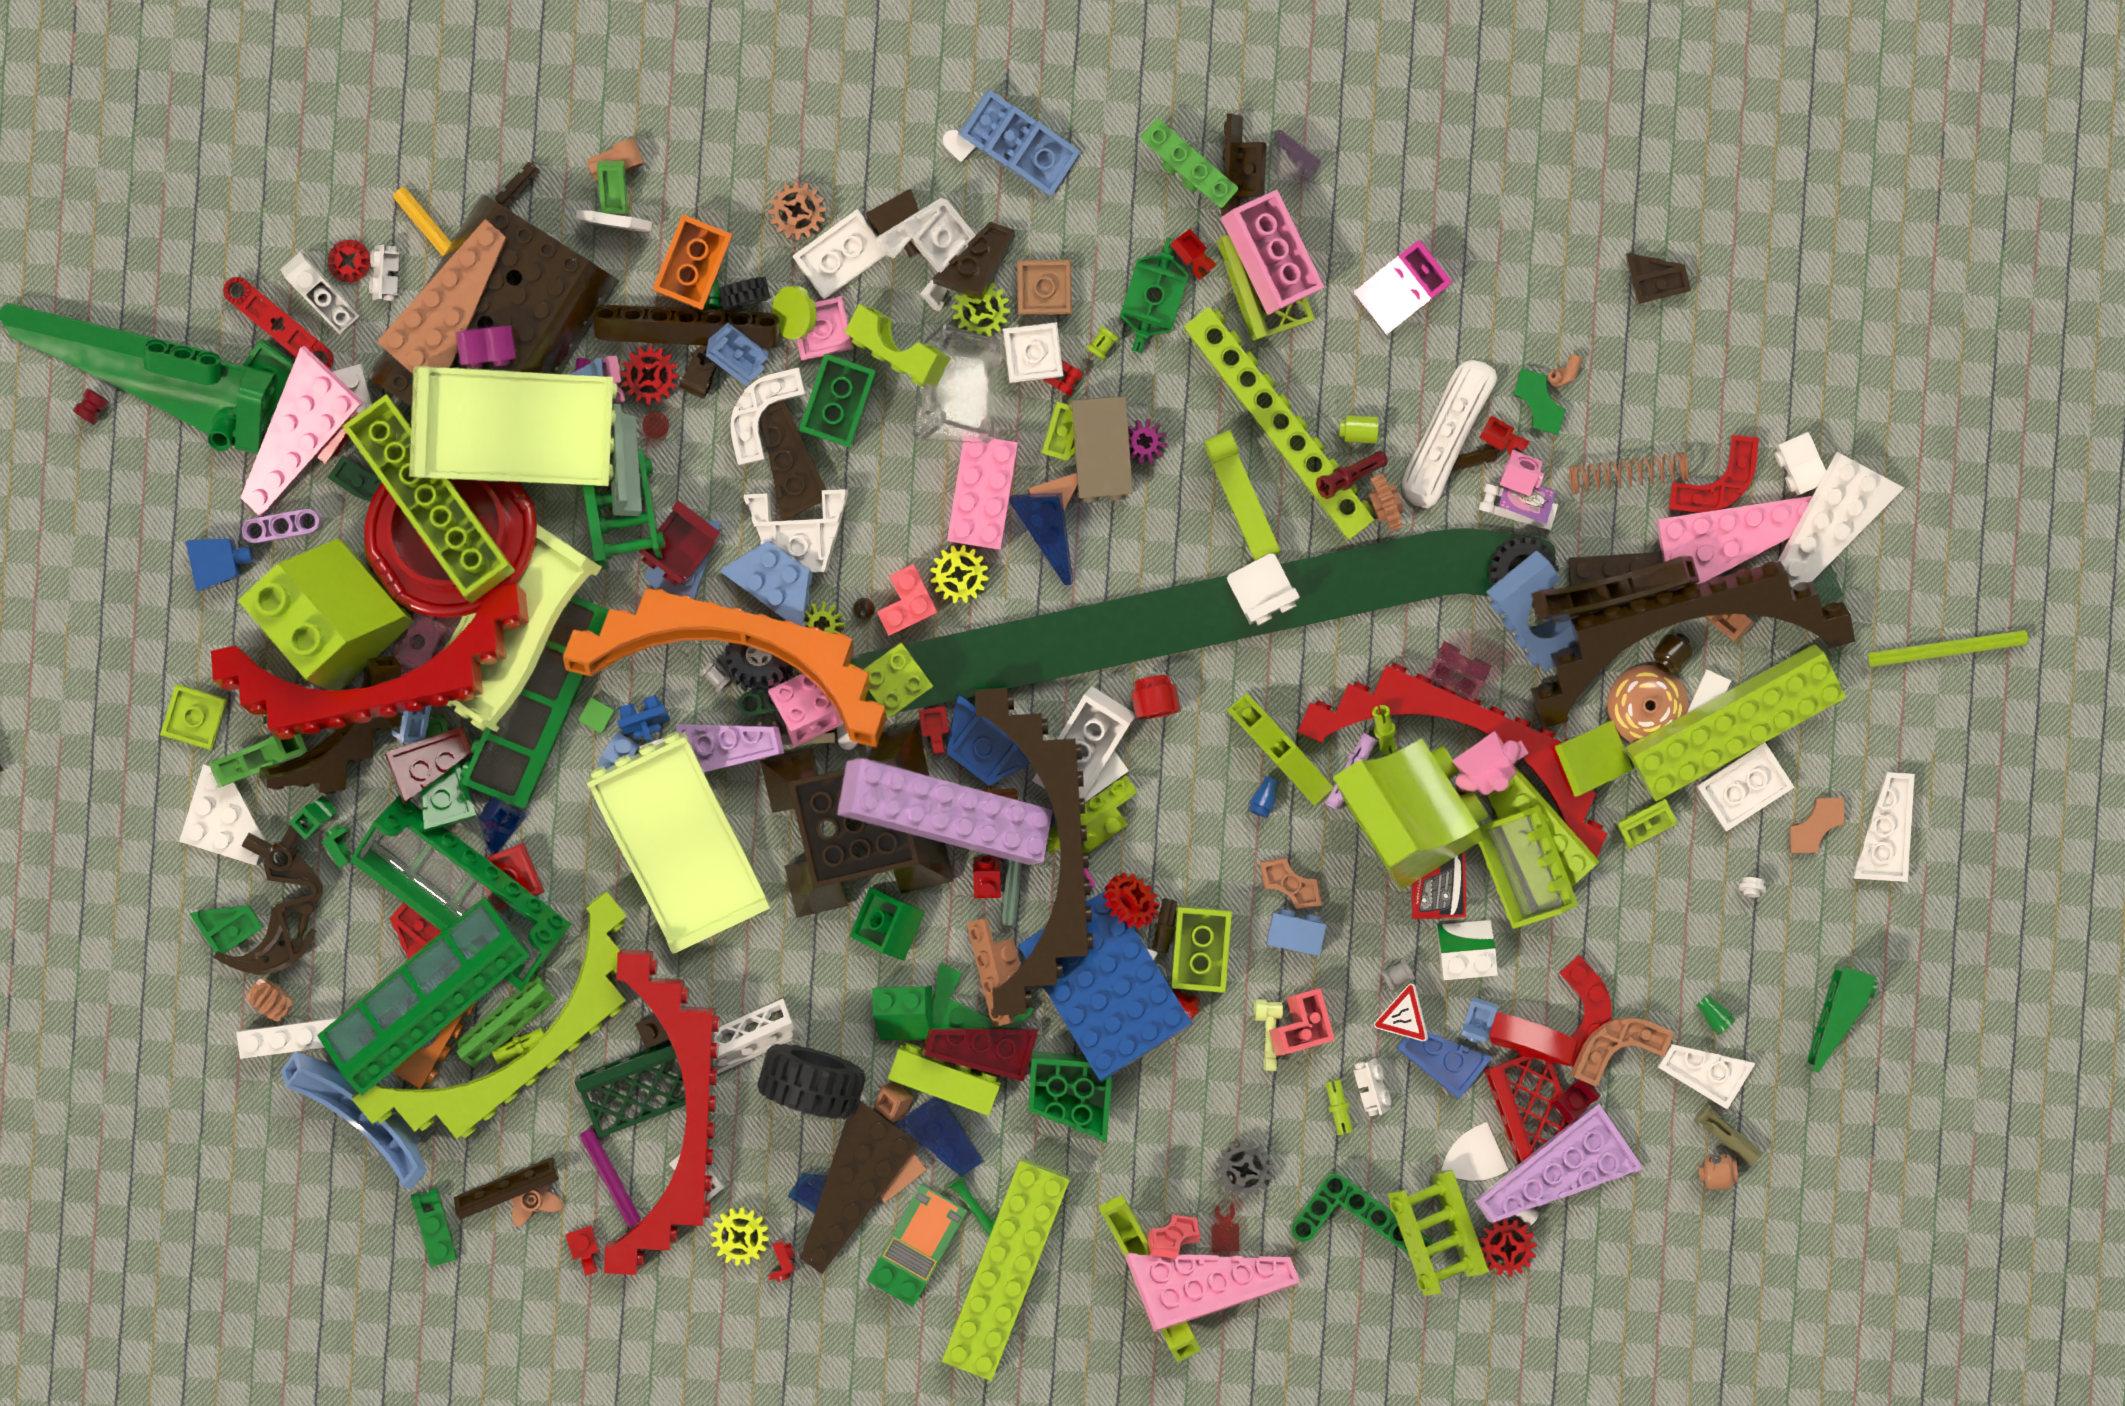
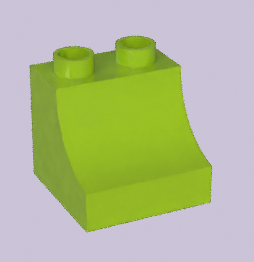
(1411, 810)

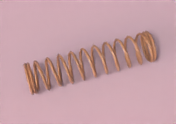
(1683, 464)

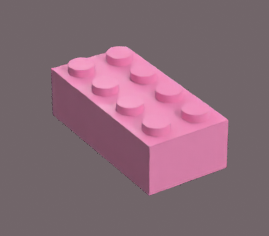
(1272, 252)
(982, 493)

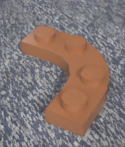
(1612, 1037)

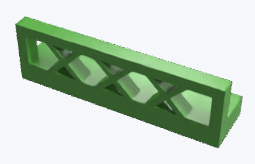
(504, 1021)

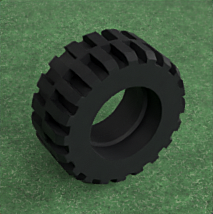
(811, 1081)

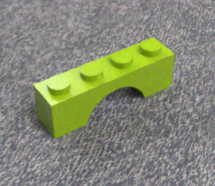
(873, 330)

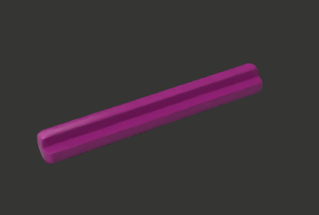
(610, 1177)

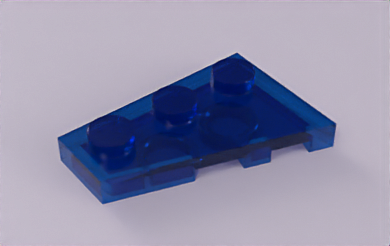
(943, 1135)

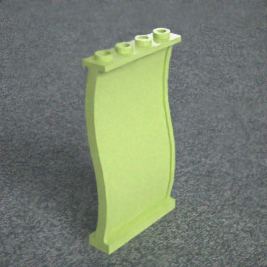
(512, 426)
(549, 585)
(678, 841)

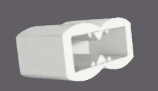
(1801, 463)

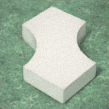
(614, 221)

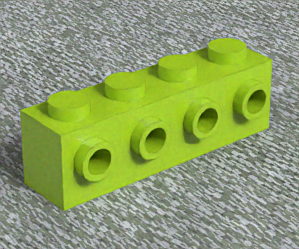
(944, 1079)

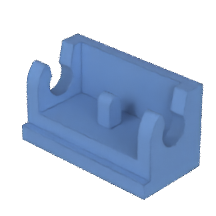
(736, 354)
(413, 726)

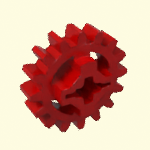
(640, 384)
(1131, 900)
(1519, 1246)

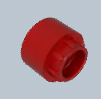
(1155, 697)

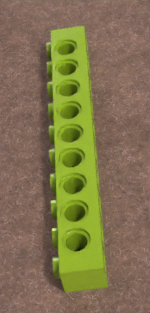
(1213, 320)

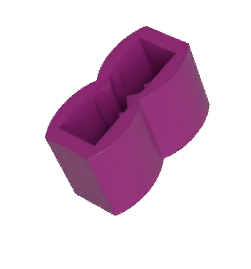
(485, 345)

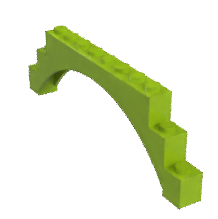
(469, 1102)

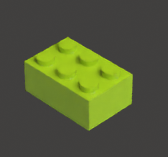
(1201, 949)

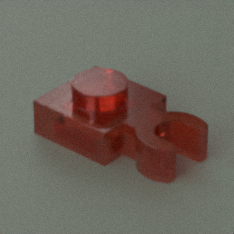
(1225, 1234)

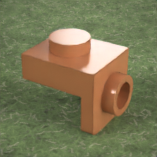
(1732, 625)

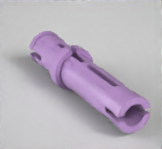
(1361, 751)

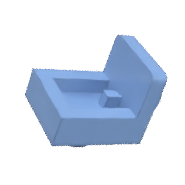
(617, 748)
(1479, 1020)

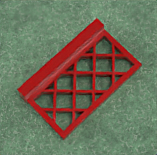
(1509, 1110)

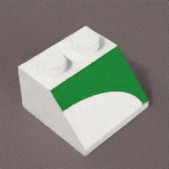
(1466, 950)

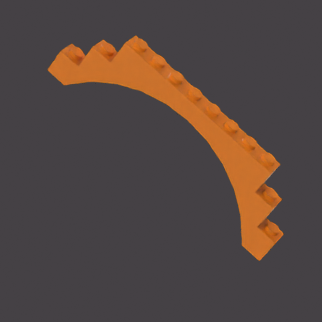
(674, 618)

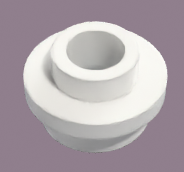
(1752, 887)

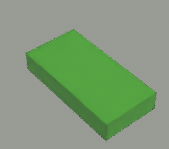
(612, 187)

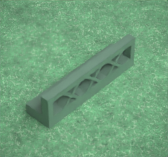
(625, 462)

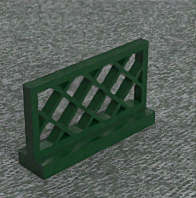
(622, 1069)

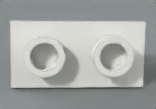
(383, 262)
(1377, 1099)

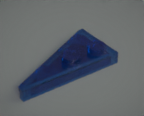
(1046, 523)

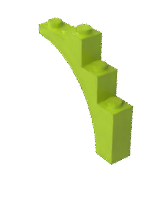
(1133, 1239)

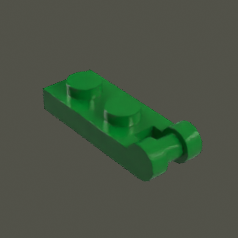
(434, 1227)

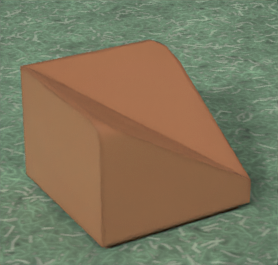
(893, 1101)

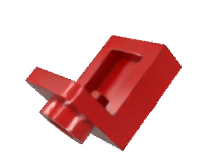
(986, 877)
(785, 1255)

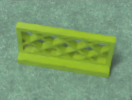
(1247, 298)

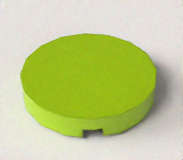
(795, 312)

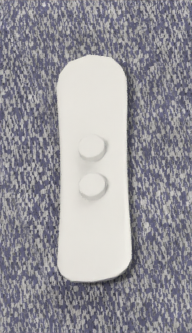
(1447, 432)

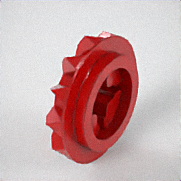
(361, 261)

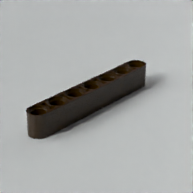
(681, 325)

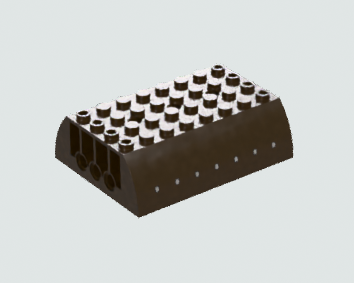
(546, 310)

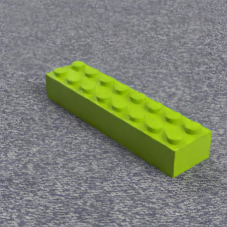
(429, 503)
(1735, 722)
(1005, 1269)

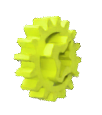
(956, 562)
(747, 1245)

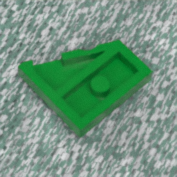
(227, 926)

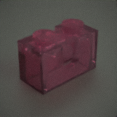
(433, 633)
(1473, 671)

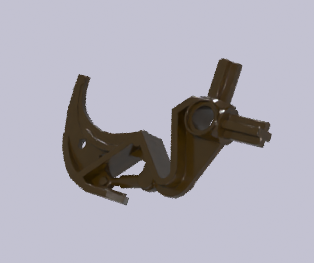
(293, 872)

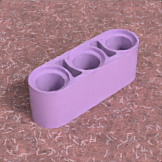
(269, 526)

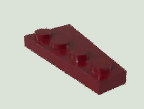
(985, 1049)

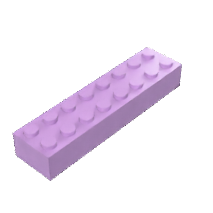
(944, 811)

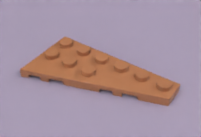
(447, 304)

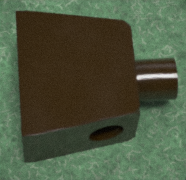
(894, 212)

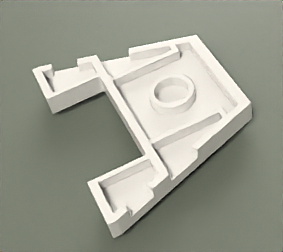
(937, 234)
(805, 540)

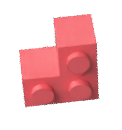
(914, 603)
(1309, 1025)

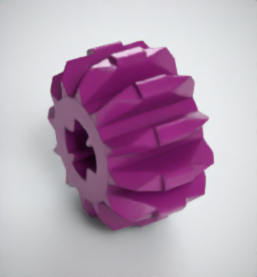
(1148, 433)

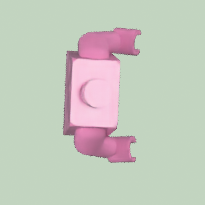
(1488, 765)

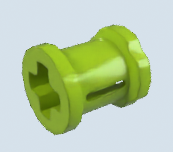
(1102, 343)

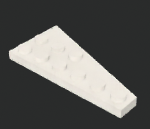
(1835, 515)

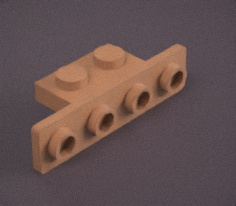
(994, 962)

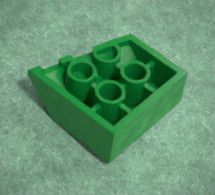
(1069, 1093)

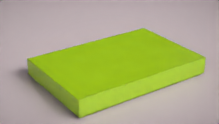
(1593, 758)

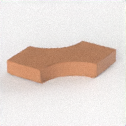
(1825, 815)
(1301, 890)

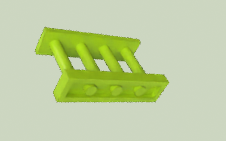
(1460, 1226)

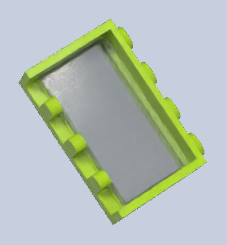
(1526, 867)

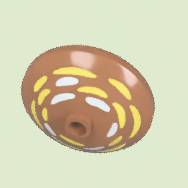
(1632, 691)

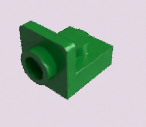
(339, 851)

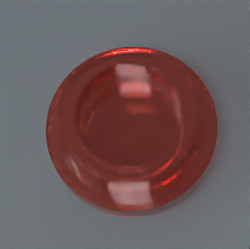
(655, 425)

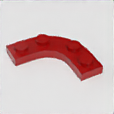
(1727, 488)
(1594, 998)

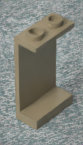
(1101, 448)

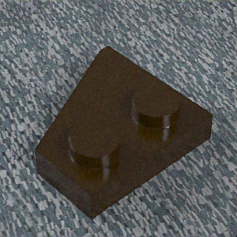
(1656, 278)

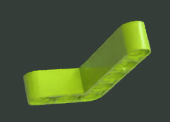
(1240, 494)

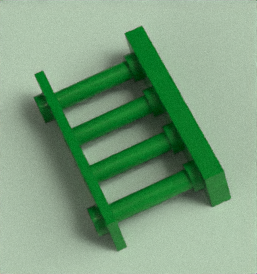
(600, 526)

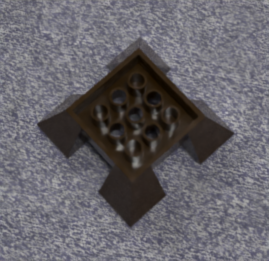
(830, 860)

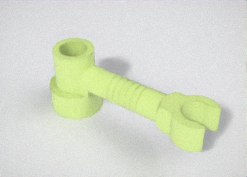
(1268, 1012)

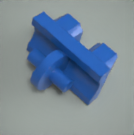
(645, 722)

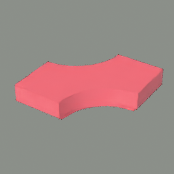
(1169, 1239)

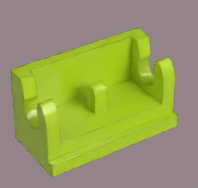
(1646, 823)

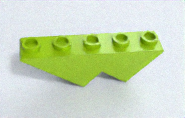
(1280, 749)

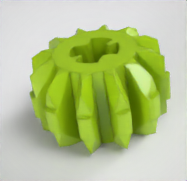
(816, 617)

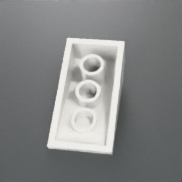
(1099, 726)

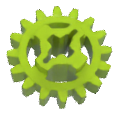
(975, 320)

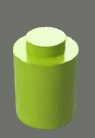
(1359, 429)

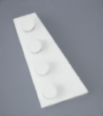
(1889, 832)

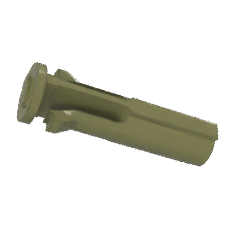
(1728, 1136)

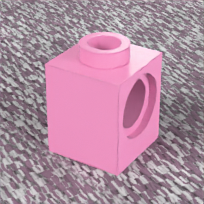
(1522, 473)

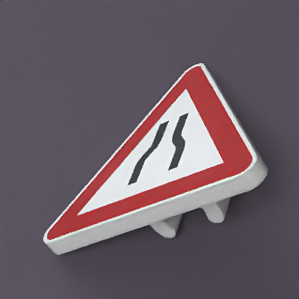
(1404, 1016)

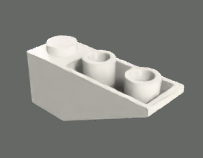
(319, 292)

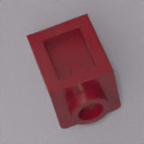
(1575, 1099)

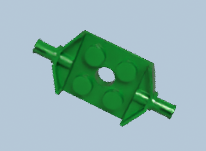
(1147, 317)

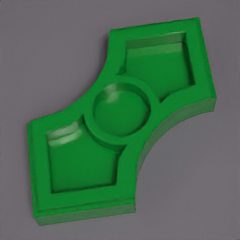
(1533, 391)

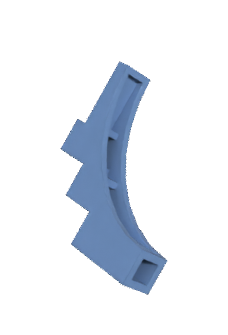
(328, 1086)

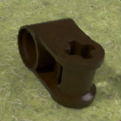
(697, 376)

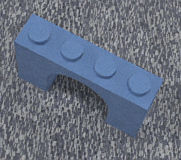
(1513, 601)

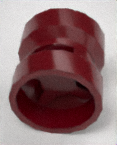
(90, 406)

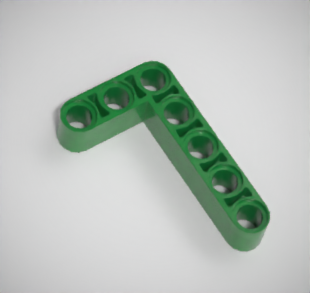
(1342, 1197)

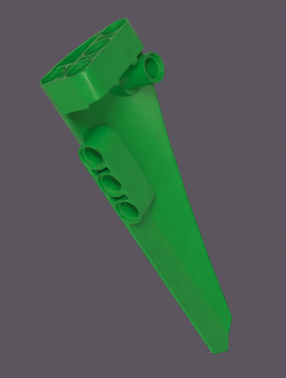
(190, 383)

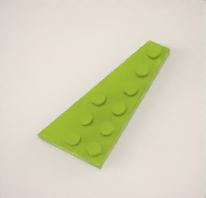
(1522, 795)

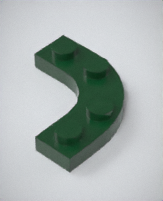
(355, 479)

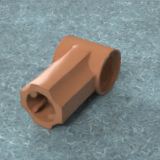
(622, 151)

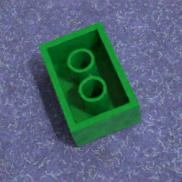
(838, 401)

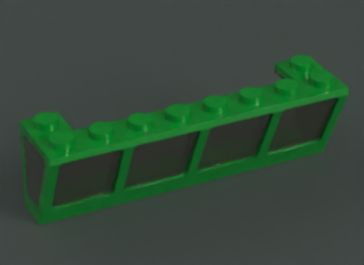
(515, 756)

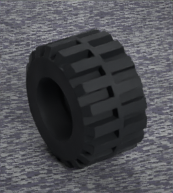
(1512, 548)

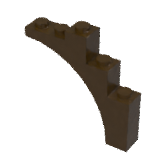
(1595, 596)
(354, 742)

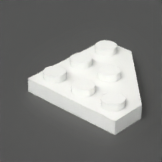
(220, 820)

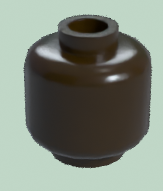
(1672, 653)

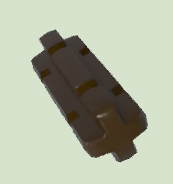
(517, 184)
(1475, 458)

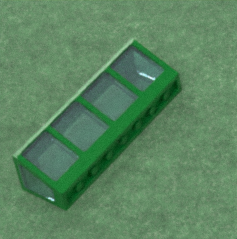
(423, 995)

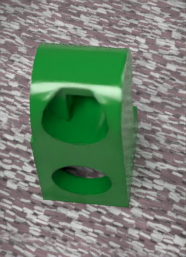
(315, 815)

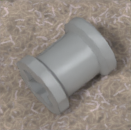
(716, 675)
(1397, 974)

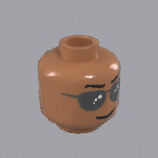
(1718, 1172)

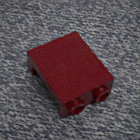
(687, 544)

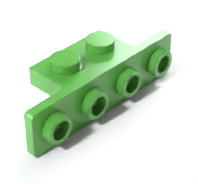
(1188, 164)

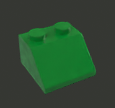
(887, 924)
(903, 1012)

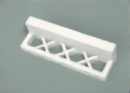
(754, 1043)

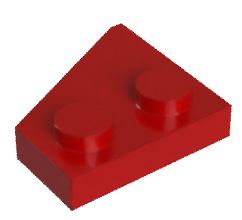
(412, 929)

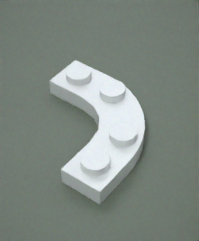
(751, 406)

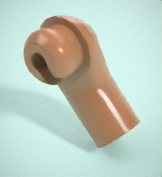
(1566, 374)

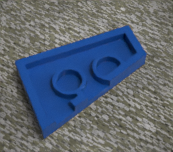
(1445, 1062)

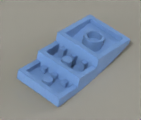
(1019, 142)

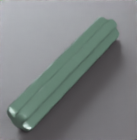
(1011, 893)

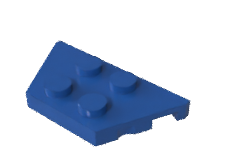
(982, 745)

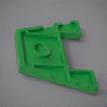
(952, 1014)

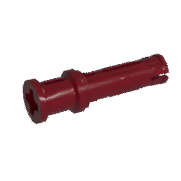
(1343, 478)

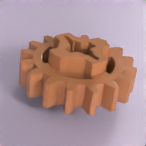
(801, 199)
(1386, 502)

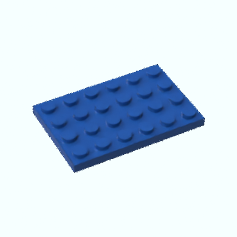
(1114, 996)

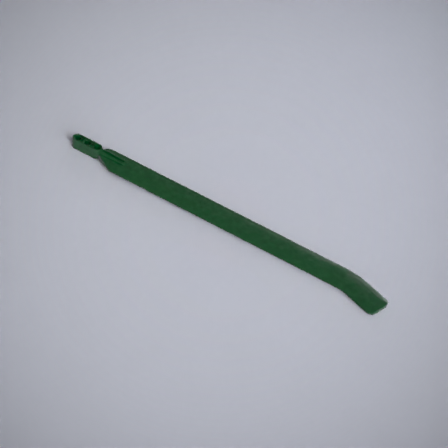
(1193, 616)

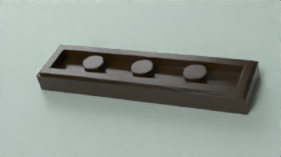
(506, 1188)

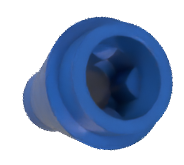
(1264, 798)

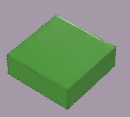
(596, 715)

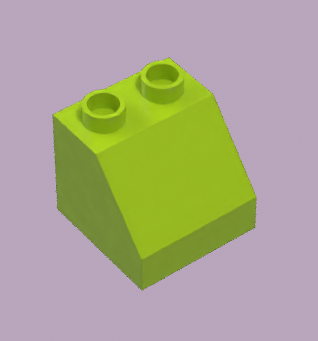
(326, 613)

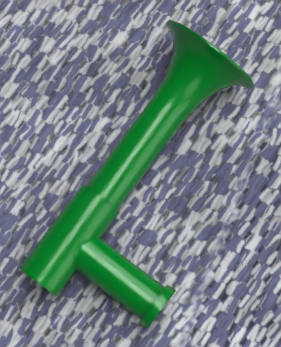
(959, 1186)

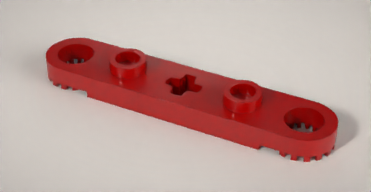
(264, 311)

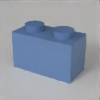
(1295, 932)

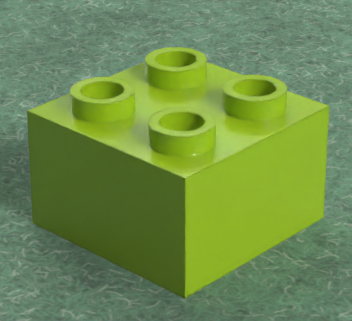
(896, 680)

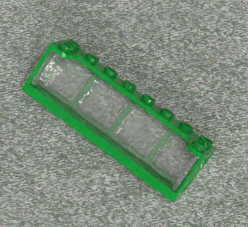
(446, 877)

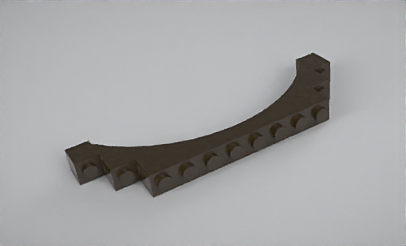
(1610, 631)
(1067, 926)

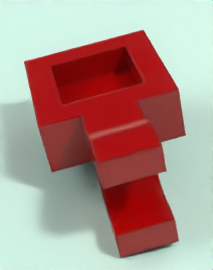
(1192, 250)
(1501, 436)
(934, 724)
(583, 1245)

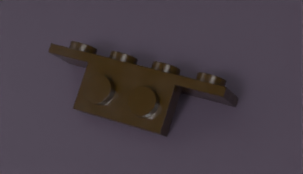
(1243, 163)

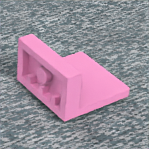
(804, 709)

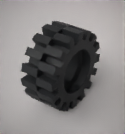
(744, 293)

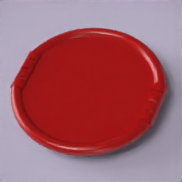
(411, 569)

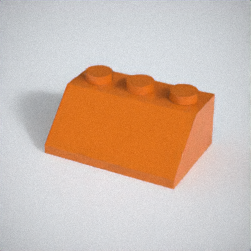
(692, 262)

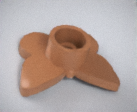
(533, 1202)

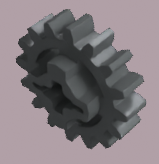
(1240, 1180)

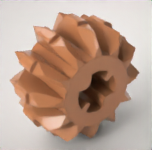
(269, 999)

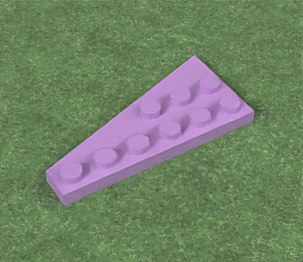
(1570, 1162)

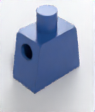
(216, 561)

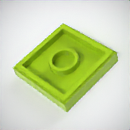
(194, 717)

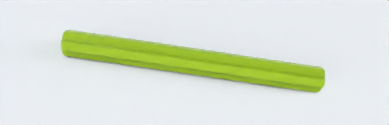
(1948, 648)

